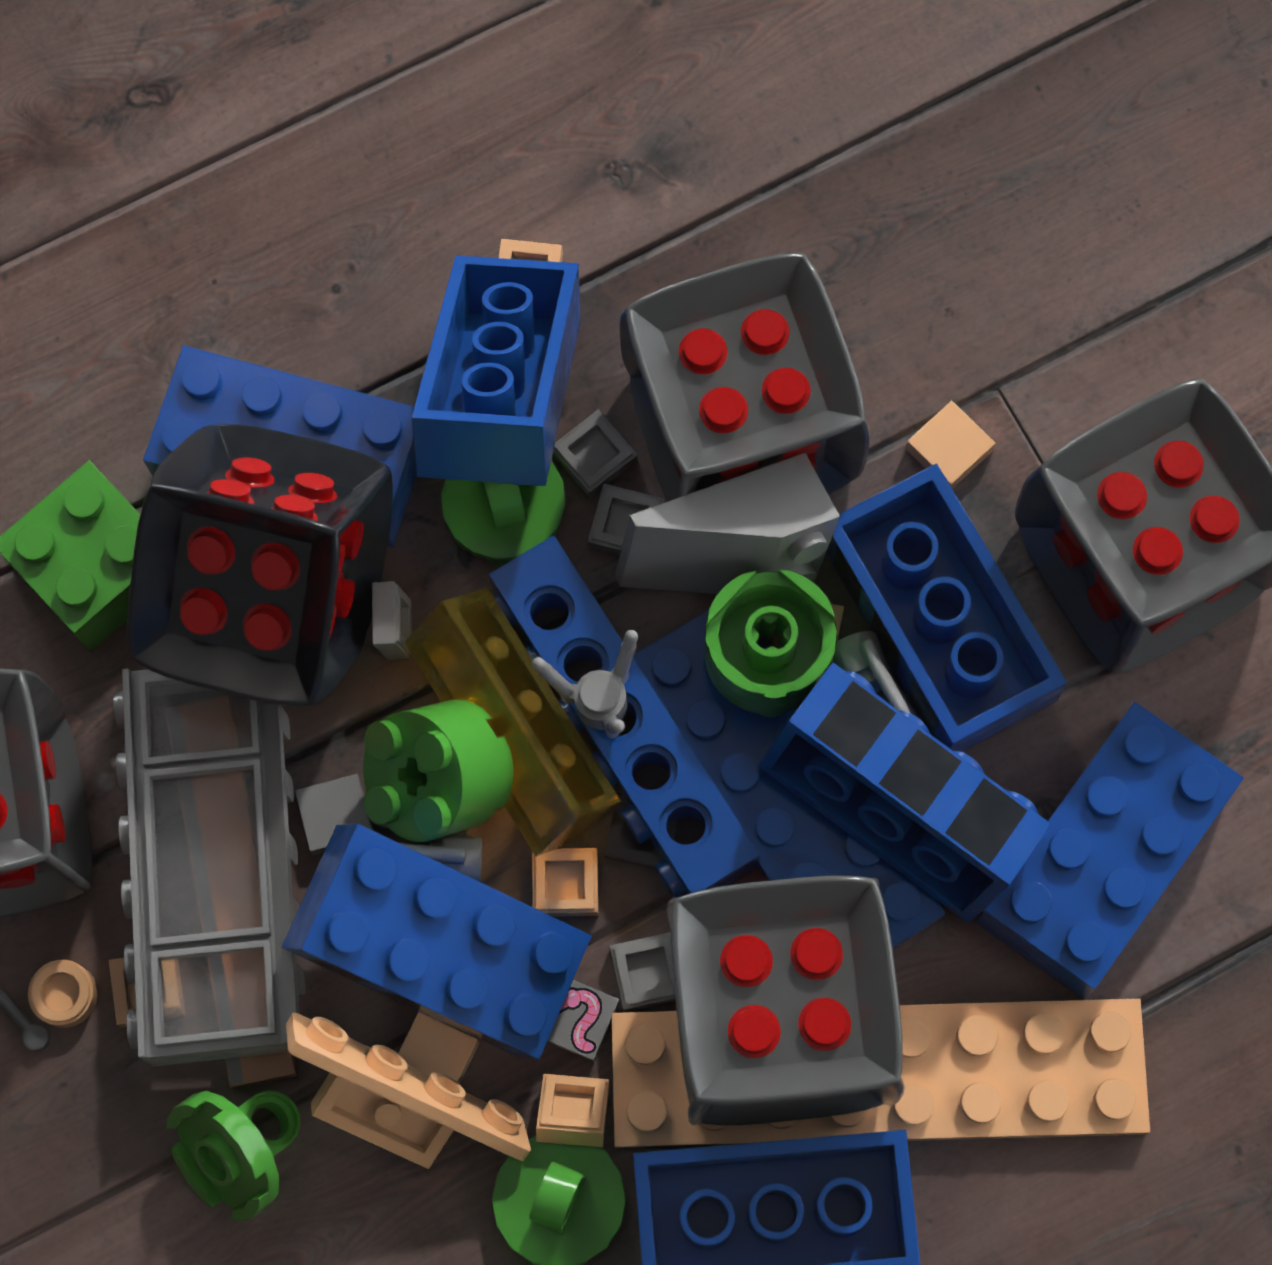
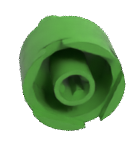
(767, 606)
(435, 770)

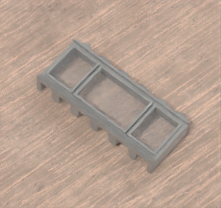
(206, 871)

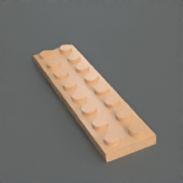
(964, 1074)

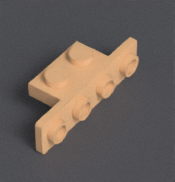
(395, 1104)

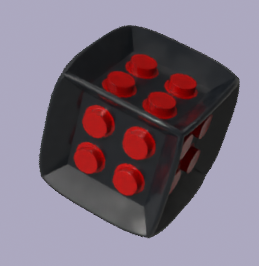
(258, 563)

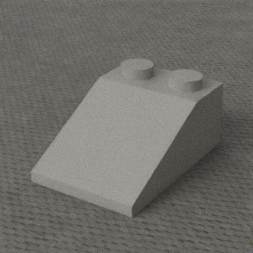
(736, 527)

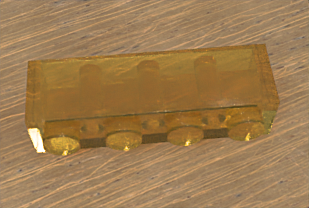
(477, 657)

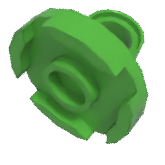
(503, 518)
(225, 1152)
(559, 1203)

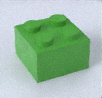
(78, 553)

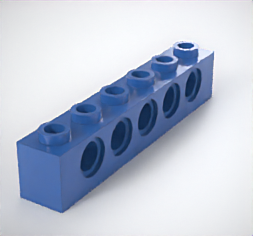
(724, 853)

